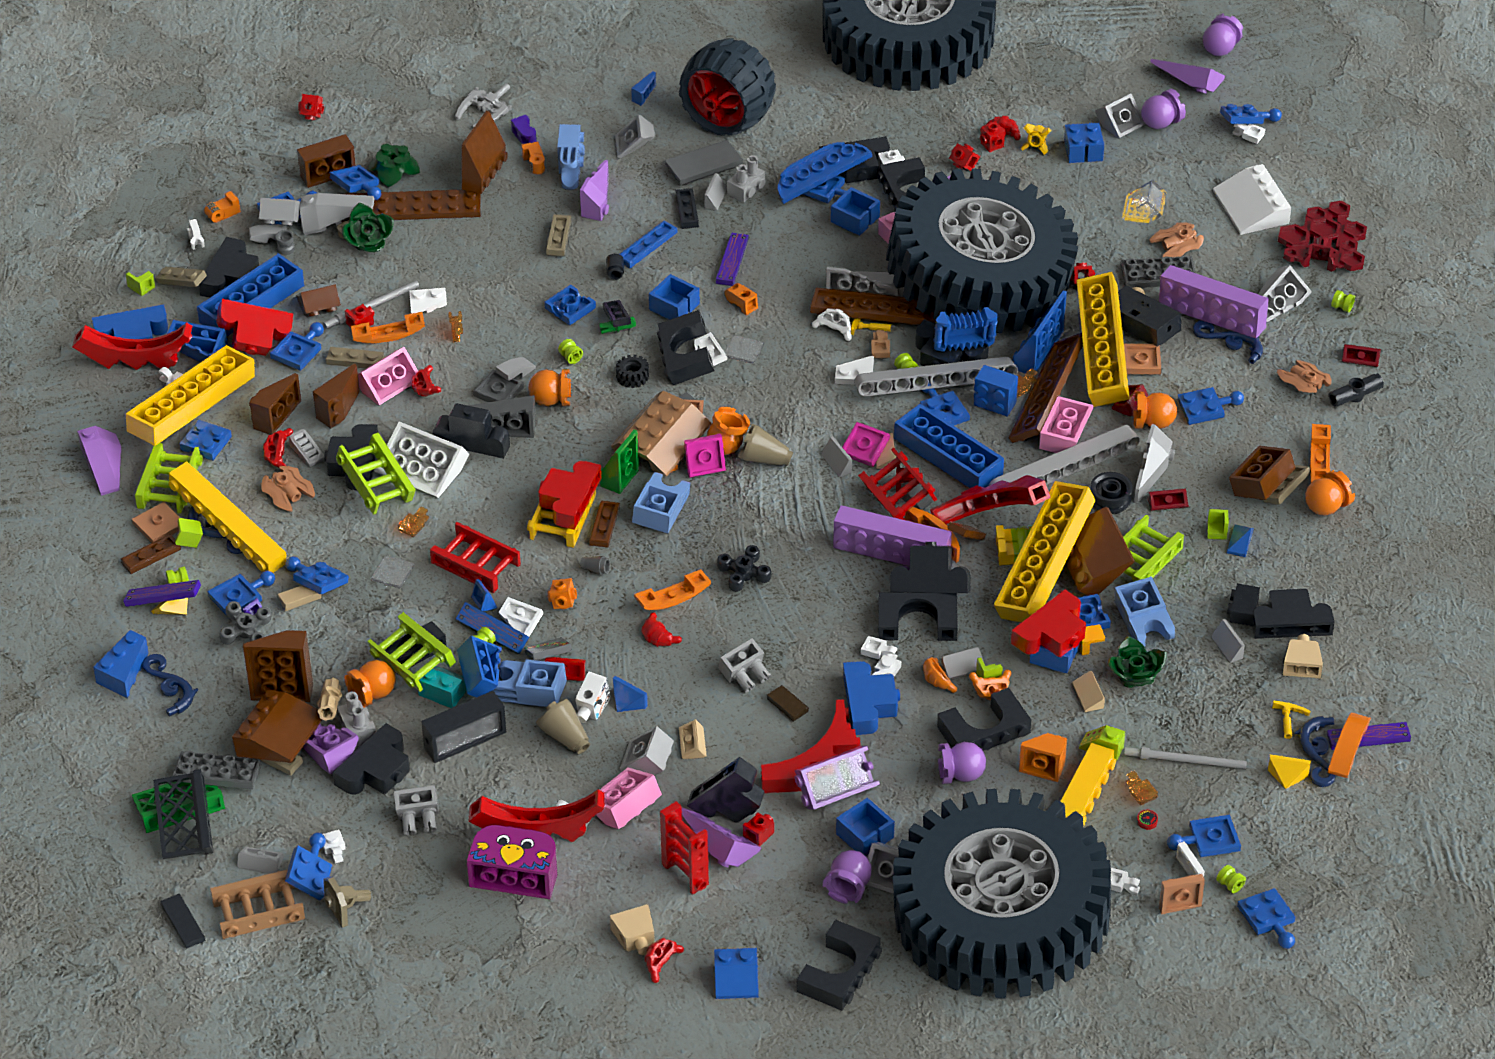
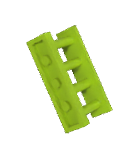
(385, 460)
(154, 468)
(1160, 557)
(418, 635)

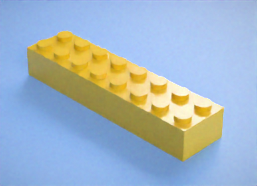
(1102, 339)
(190, 395)
(1044, 551)

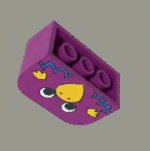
(513, 861)

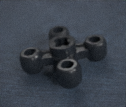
(744, 568)

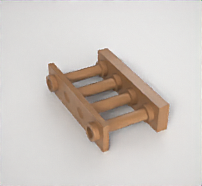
(253, 888)

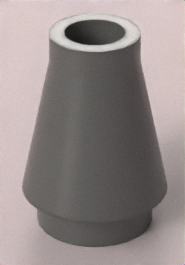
(596, 564)

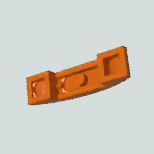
(388, 332)
(1320, 451)
(922, 517)
(675, 594)
(1348, 744)

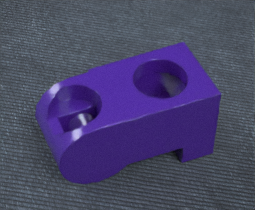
(521, 129)

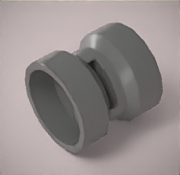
(285, 242)

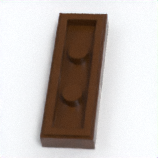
(604, 524)
(966, 531)
(150, 554)

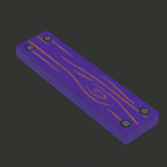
(732, 259)
(162, 593)
(1376, 734)

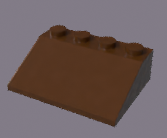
(482, 155)
(1098, 553)
(279, 664)
(276, 728)

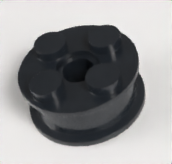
(1111, 491)

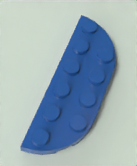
(819, 168)

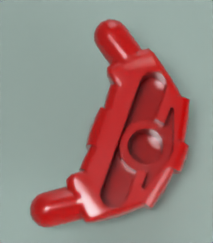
(1008, 124)
(423, 384)
(274, 447)
(657, 634)
(658, 954)

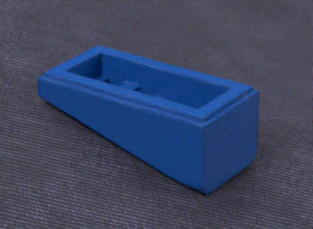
(643, 89)

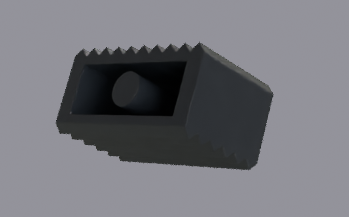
(1245, 601)

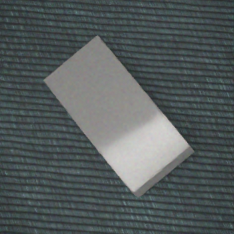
(262, 233)
(514, 367)

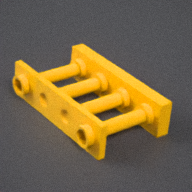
(571, 535)

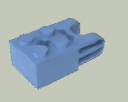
(570, 155)
(660, 503)
(1143, 610)
(531, 682)

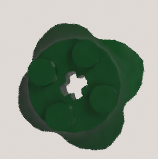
(392, 162)
(363, 218)
(1135, 664)

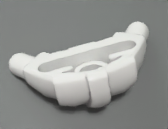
(836, 320)

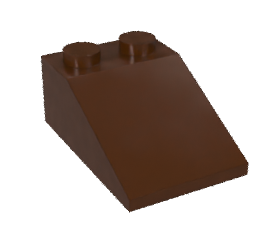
(336, 397)
(274, 404)

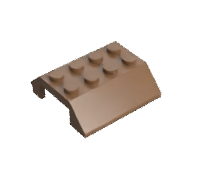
(662, 430)

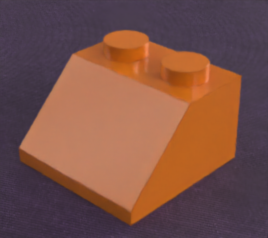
(1043, 756)

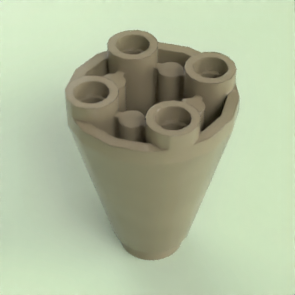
(764, 448)
(564, 726)

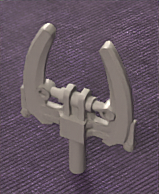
(489, 101)

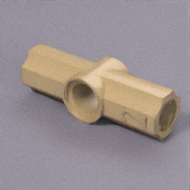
(329, 699)

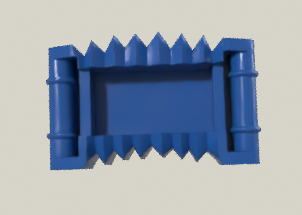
(965, 330)

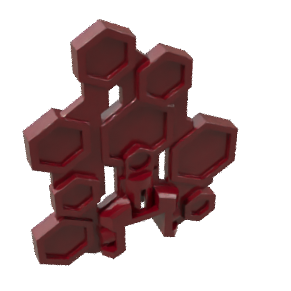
(1324, 230)

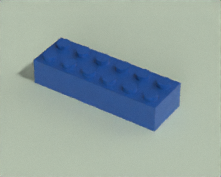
(260, 287)
(948, 447)

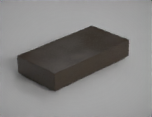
(787, 703)

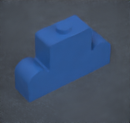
(134, 323)
(869, 696)

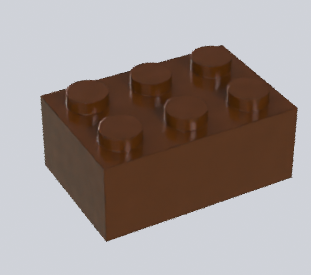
(325, 157)
(1262, 472)

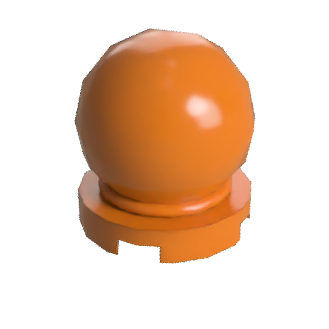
(550, 387)
(1154, 409)
(731, 427)
(1329, 493)
(371, 682)

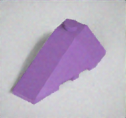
(1198, 77)
(595, 193)
(103, 457)
(331, 746)
(722, 844)

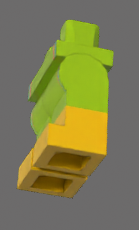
(1010, 543)

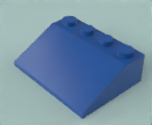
(1042, 337)

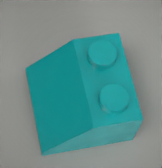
(442, 686)

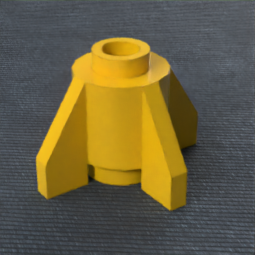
(1036, 137)

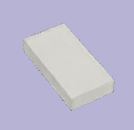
(1188, 860)

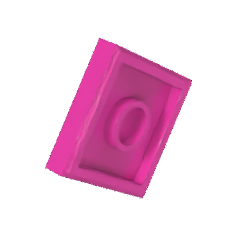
(865, 444)
(704, 455)

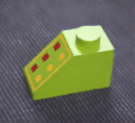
(1106, 737)

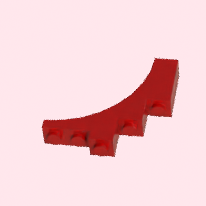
(134, 352)
(1002, 493)
(839, 738)
(563, 820)

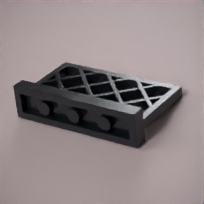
(201, 814)

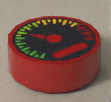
(1147, 819)

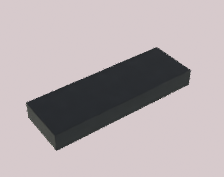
(687, 208)
(616, 313)
(182, 921)

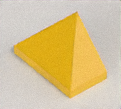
(176, 607)
(1288, 770)

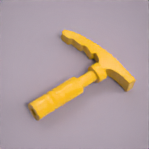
(872, 326)
(1286, 707)

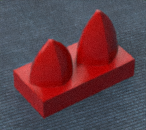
(573, 667)

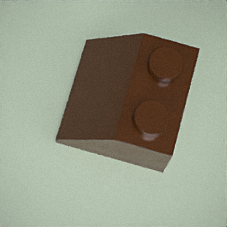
(318, 300)

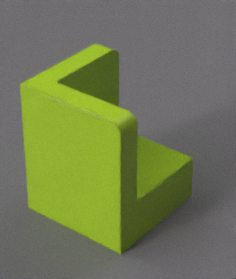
(141, 284)
(1217, 524)
(189, 532)
(989, 670)

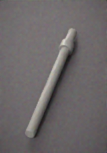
(340, 317)
(1146, 753)

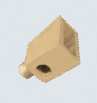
(1303, 658)
(633, 928)

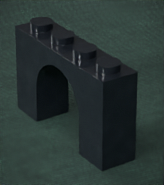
(899, 174)
(675, 333)
(938, 605)
(1012, 725)
(839, 988)

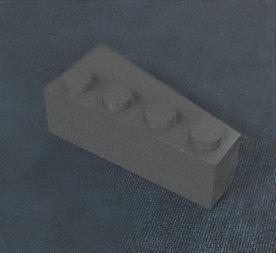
(513, 414)

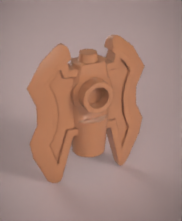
(1178, 239)
(1305, 377)
(286, 484)

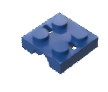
(569, 305)
(206, 439)
(1092, 612)

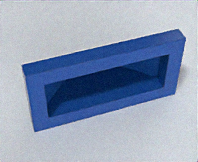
(1240, 540)
(482, 597)
(628, 696)

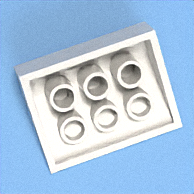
(1253, 200)
(425, 458)

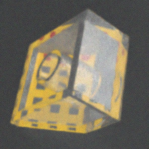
(1145, 203)

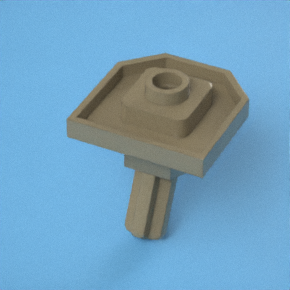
(341, 898)

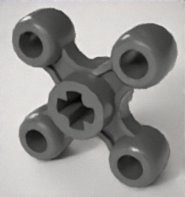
(245, 623)

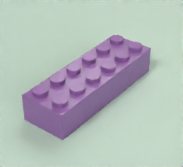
(1213, 301)
(882, 535)

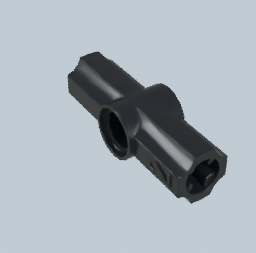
(1355, 390)

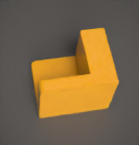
(1093, 635)

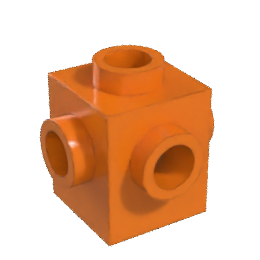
(562, 593)

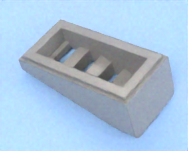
(301, 438)

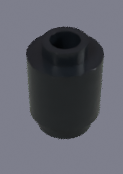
(615, 266)

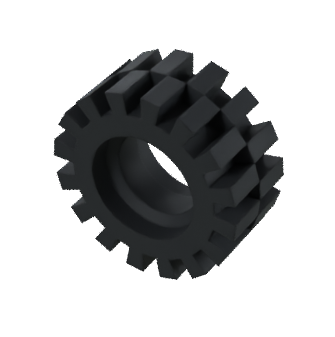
(632, 378)

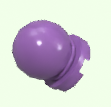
(1222, 35)
(1163, 110)
(962, 762)
(848, 876)

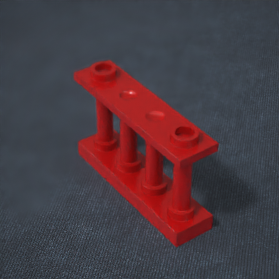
(881, 491)
(469, 571)
(672, 847)

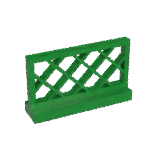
(150, 819)

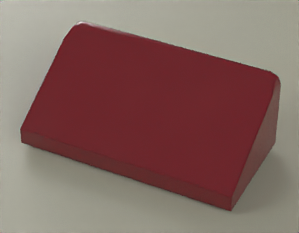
(1361, 355)
(1127, 406)
(1167, 499)

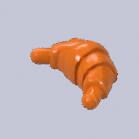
(936, 676)
(990, 685)

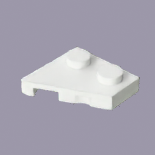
(427, 299)
(713, 347)
(848, 371)
(520, 615)

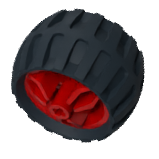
(727, 87)

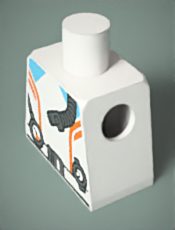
(592, 697)

